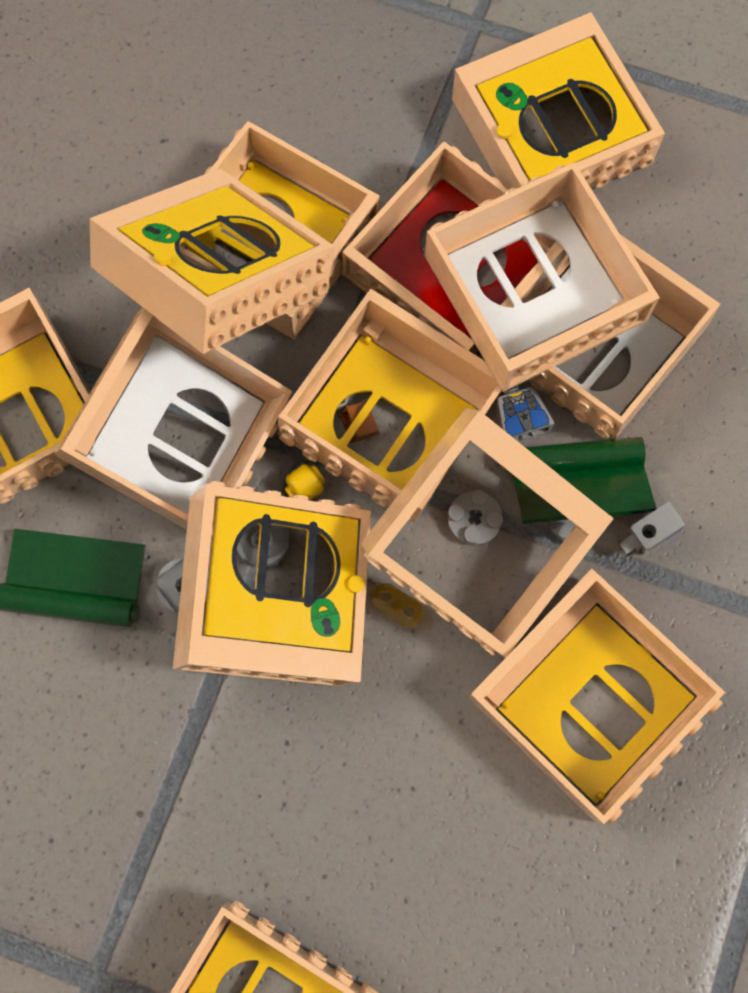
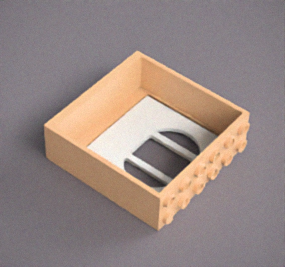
(679, 314)
(563, 321)
(121, 449)

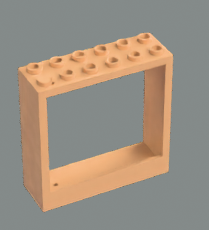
(586, 516)

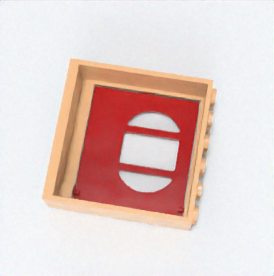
(399, 267)

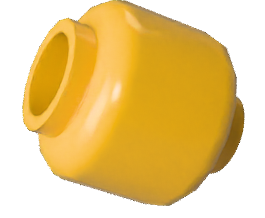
(305, 482)

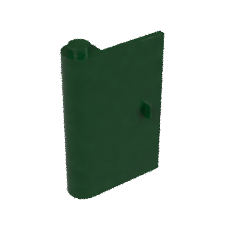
(602, 470)
(73, 578)

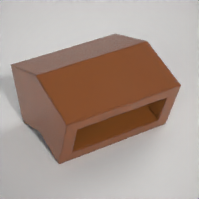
(368, 427)

